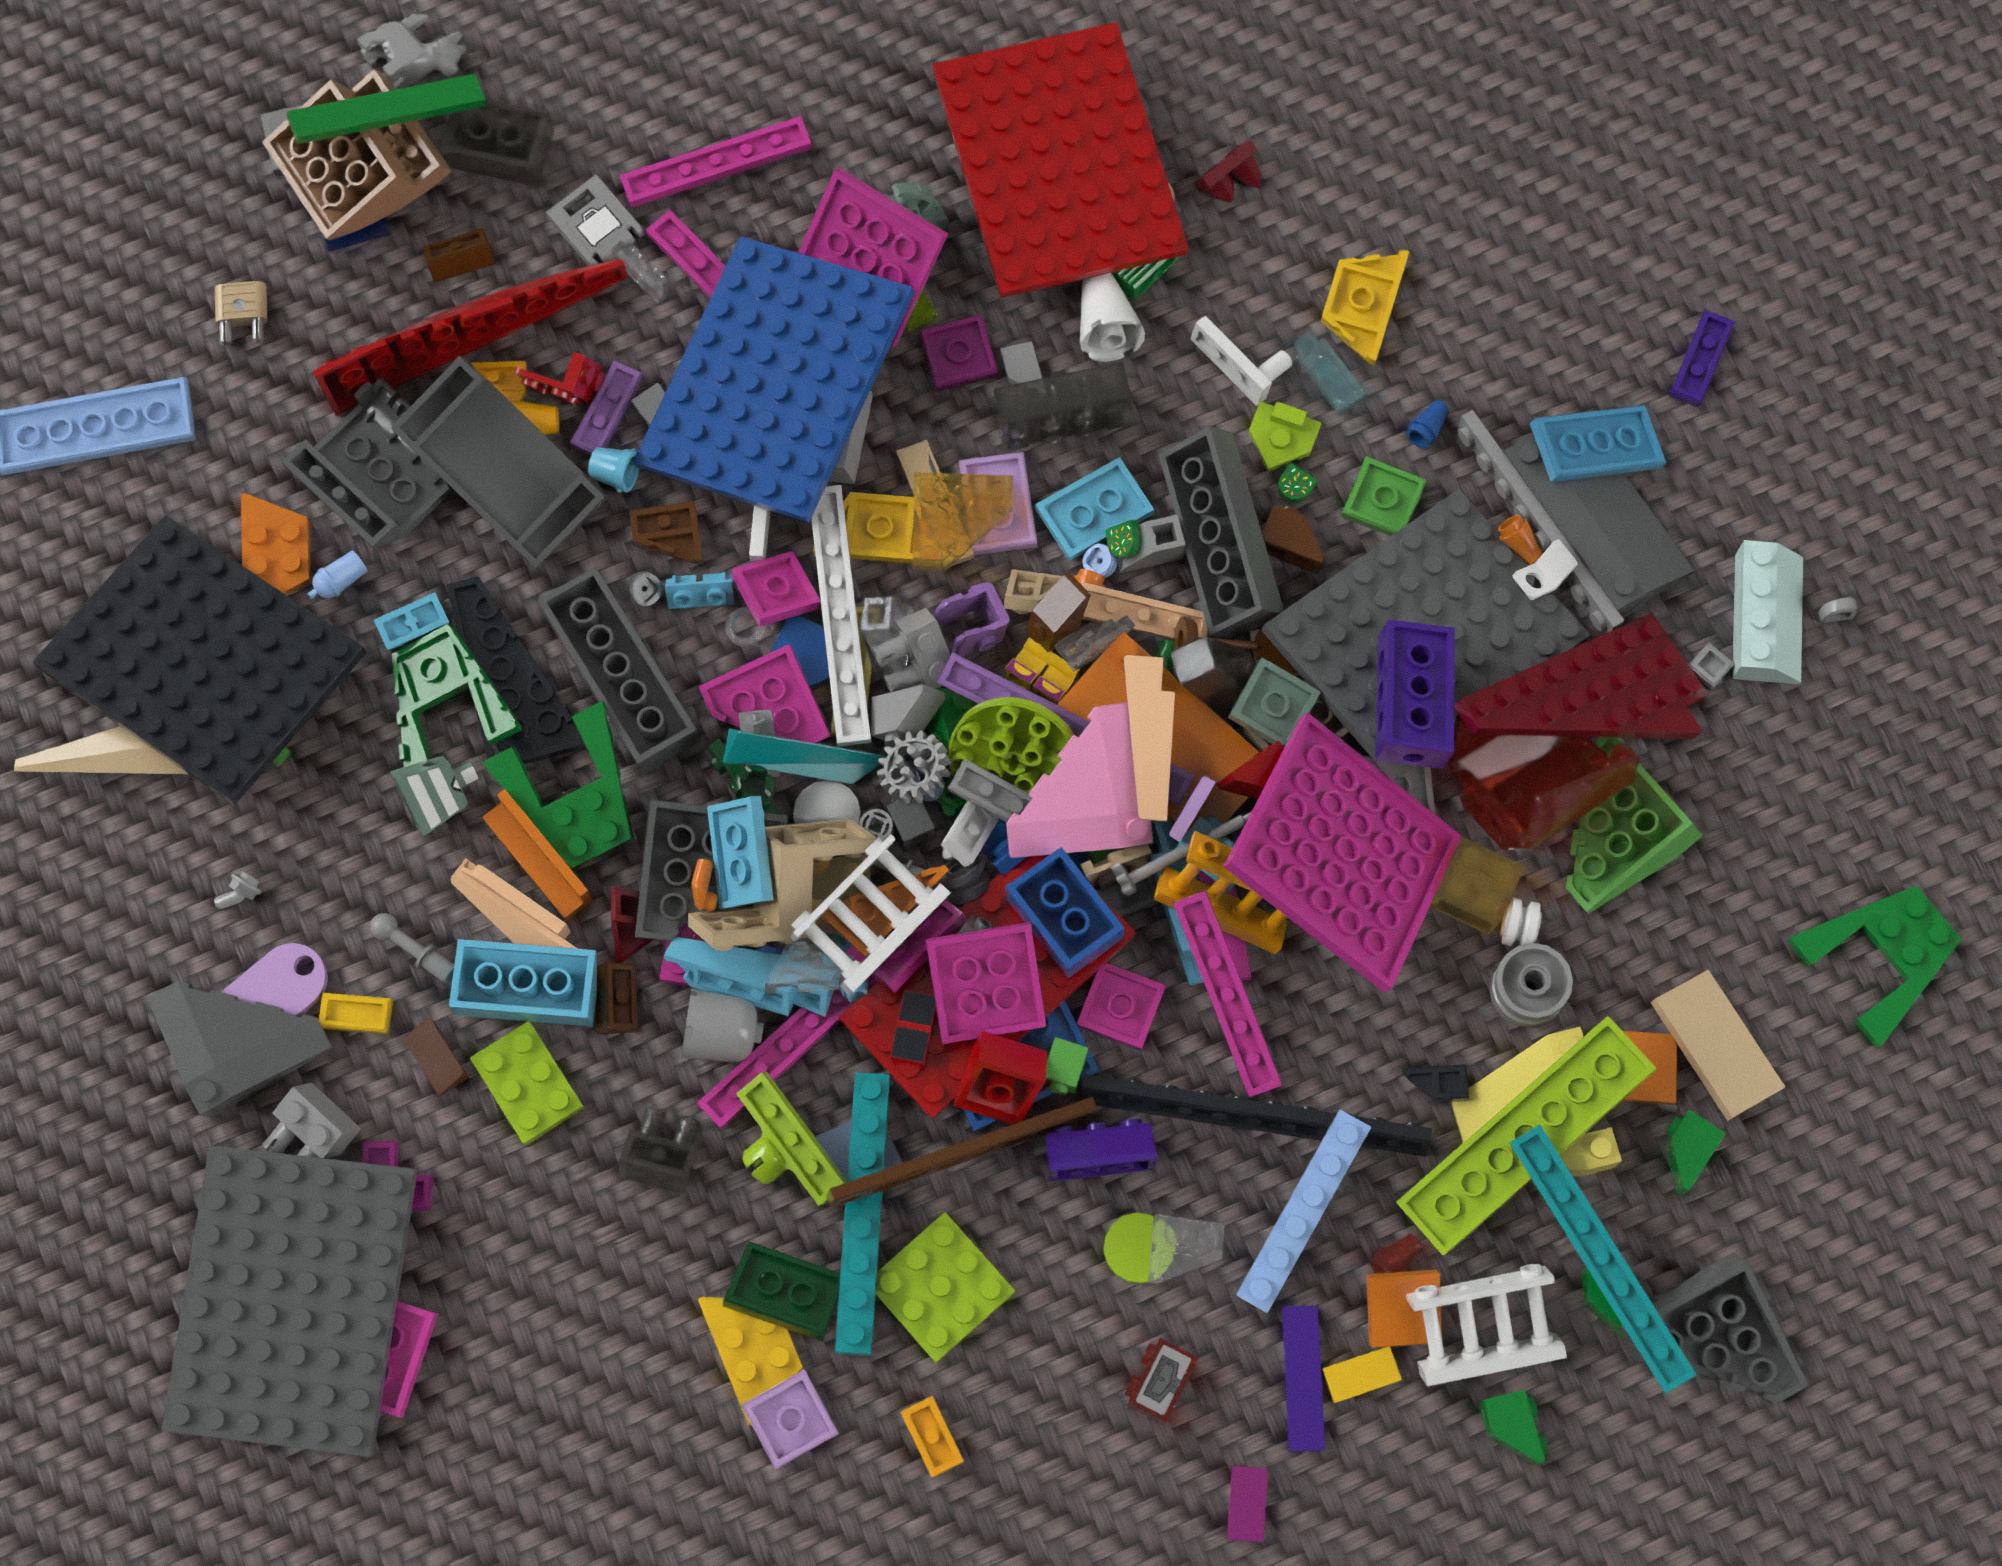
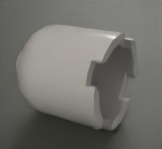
(720, 1027)

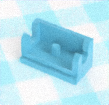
(411, 621)

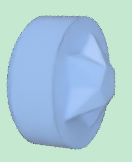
(1100, 560)

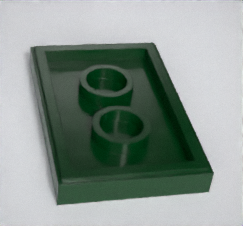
(784, 1291)

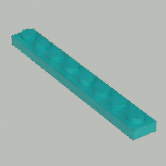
(862, 1217)
(1603, 1259)

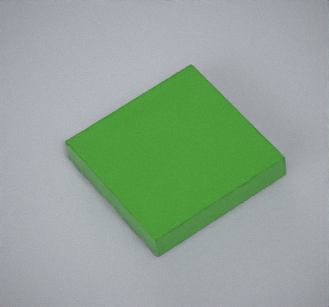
(1383, 497)

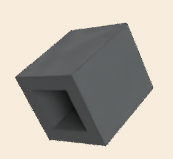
(911, 822)

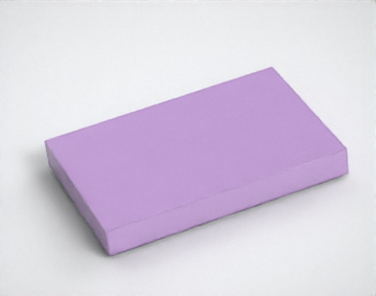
(1017, 528)

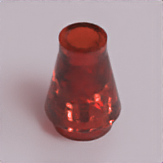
(1396, 1255)

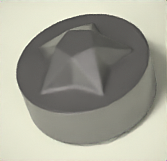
(644, 588)

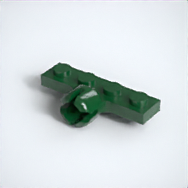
(746, 781)

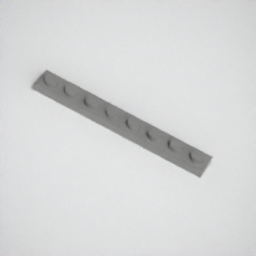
(1512, 486)

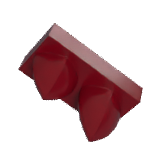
(1242, 166)

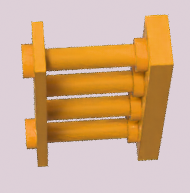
(1234, 915)

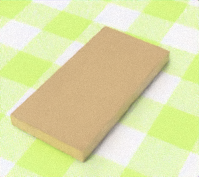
(1717, 1045)

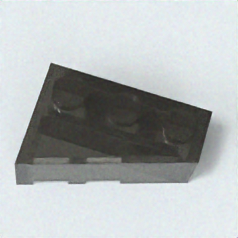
(1213, 673)

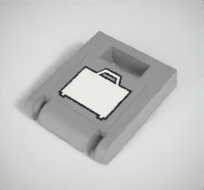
(595, 226)

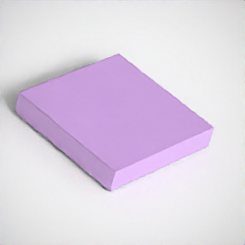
(1192, 807)
(789, 1419)

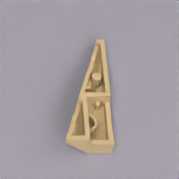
(102, 752)

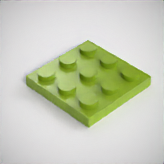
(941, 1287)

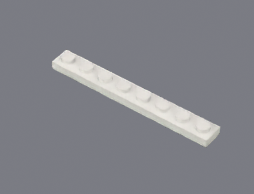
(840, 619)

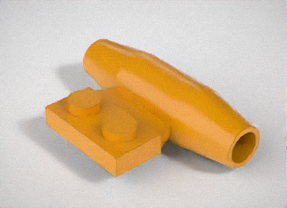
(503, 378)

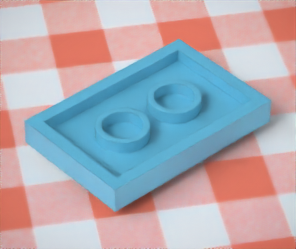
(1091, 505)
(740, 852)

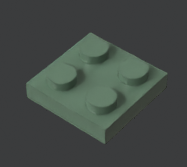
(1273, 702)

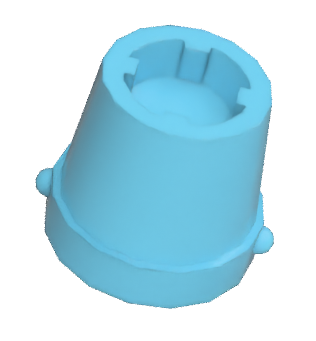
(614, 468)

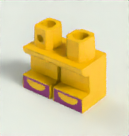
(1041, 672)

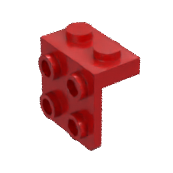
(579, 383)

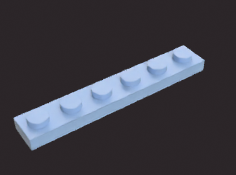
(1303, 1211)

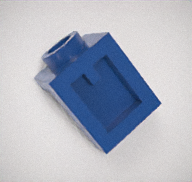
(997, 849)

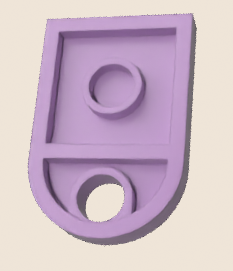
(278, 984)

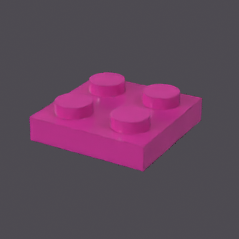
(775, 588)
(1121, 1006)

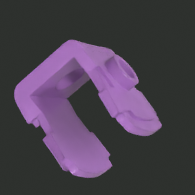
(982, 597)

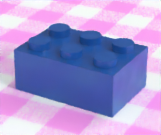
(1064, 912)

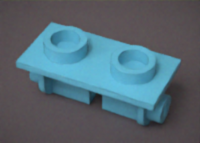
(686, 592)

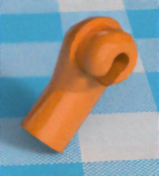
(700, 886)

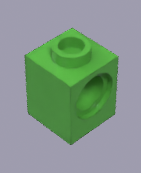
(1065, 1066)

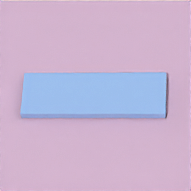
(95, 425)

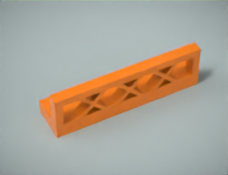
(537, 857)

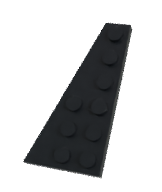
(515, 675)

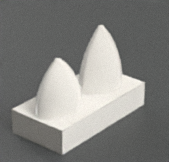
(968, 834)

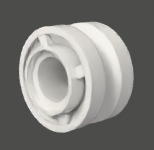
(1520, 922)

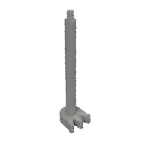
(1128, 880)

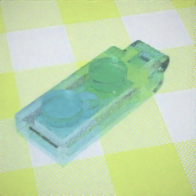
(1328, 373)

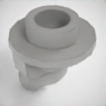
(244, 887)

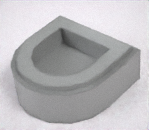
(1838, 610)

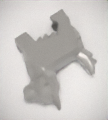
(406, 55)

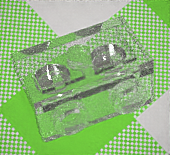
(1091, 641)

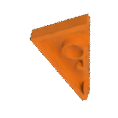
(872, 916)

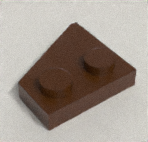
(669, 531)

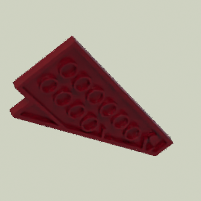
(1608, 687)

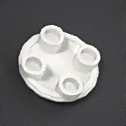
(826, 802)

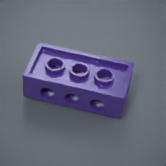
(1415, 694)

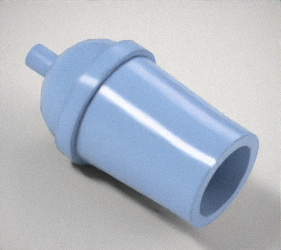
(337, 576)

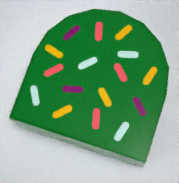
(1295, 484)
(1124, 539)

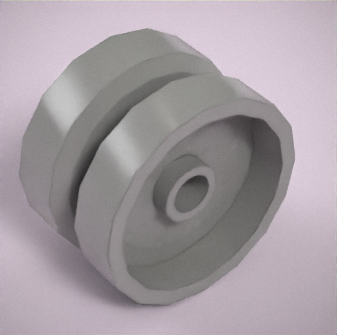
(1533, 965)

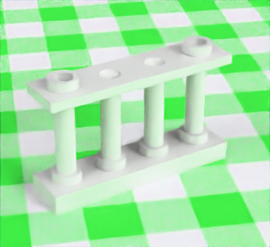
(878, 946)
(1507, 1352)

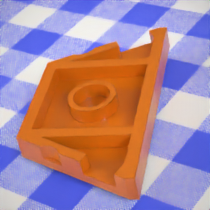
(275, 544)

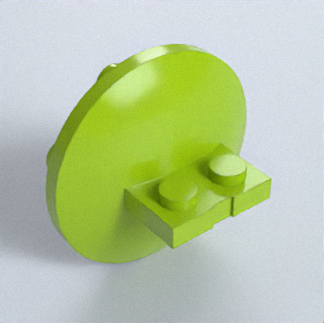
(1010, 739)

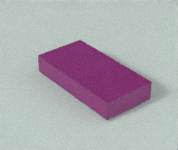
(1247, 1504)

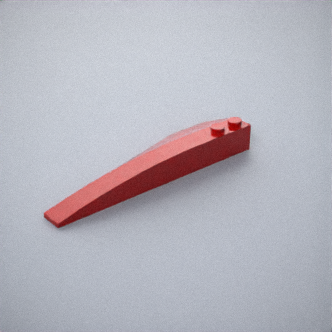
(459, 332)

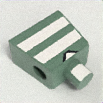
(433, 790)

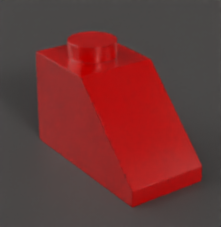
(1252, 775)

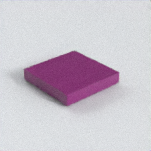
(958, 353)

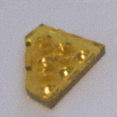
(955, 514)

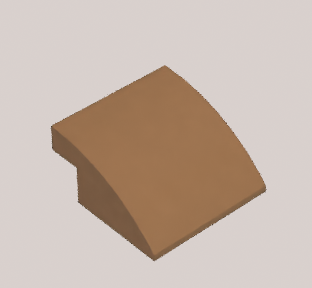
(359, 174)

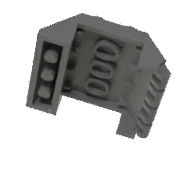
(369, 471)

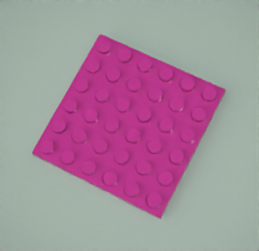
(1344, 852)

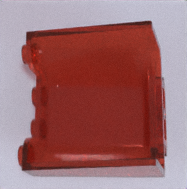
(1534, 785)

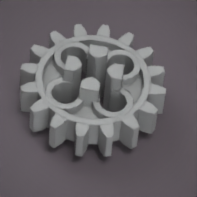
(909, 785)

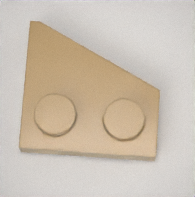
(1130, 858)

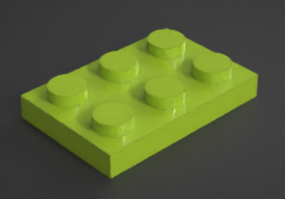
(527, 1083)

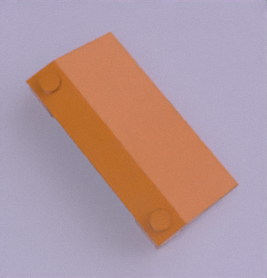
(1199, 737)

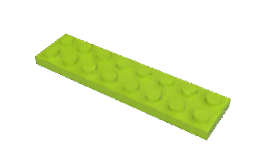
(1566, 1105)

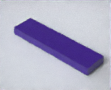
(1303, 1379)

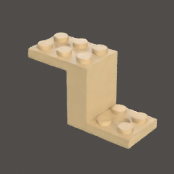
(791, 870)

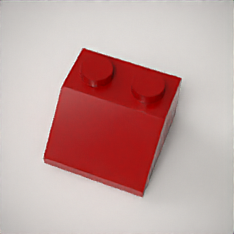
(1001, 1078)

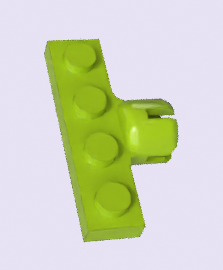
(785, 1142)

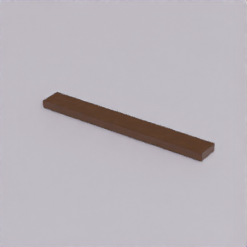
(960, 1153)

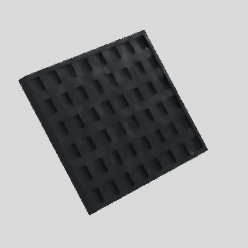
(200, 659)

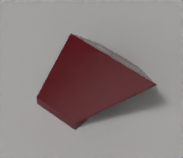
(623, 922)

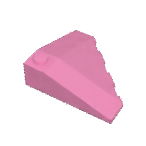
(1087, 797)

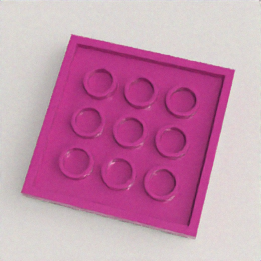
(873, 235)

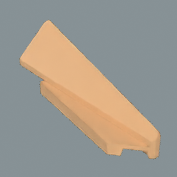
(1151, 734)
(510, 909)

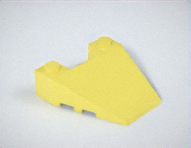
(1588, 1155)

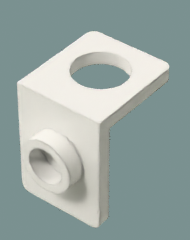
(1549, 569)

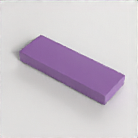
(607, 408)

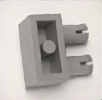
(925, 646)
(314, 1120)

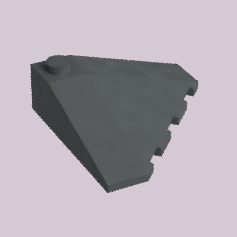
(673, 843)
(231, 1046)
(1730, 1331)

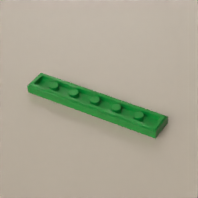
(385, 108)

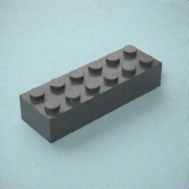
(1221, 533)
(619, 670)

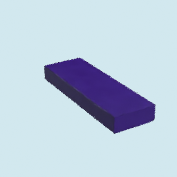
(1701, 358)

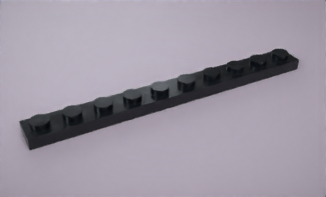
(1247, 1114)

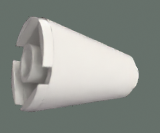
(1107, 320)

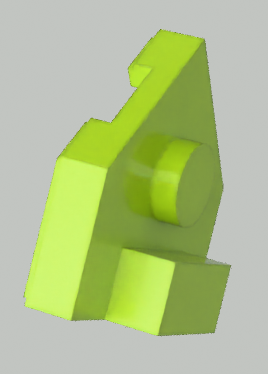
(1282, 434)

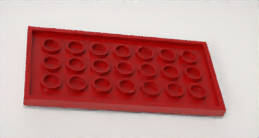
(936, 1083)

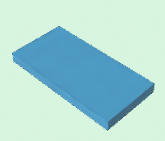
(1597, 443)

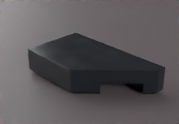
(1440, 1083)

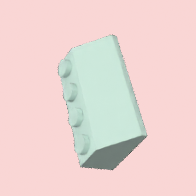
(1767, 613)

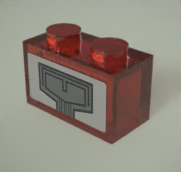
(1161, 1380)

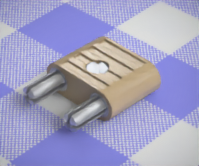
(241, 306)

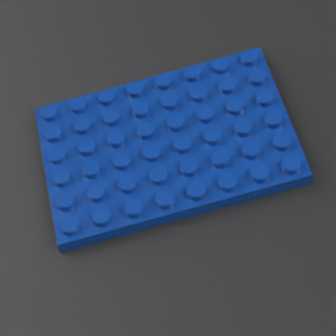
(774, 378)

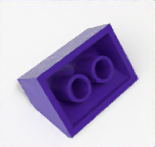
(1100, 1150)

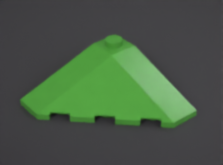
(1626, 839)

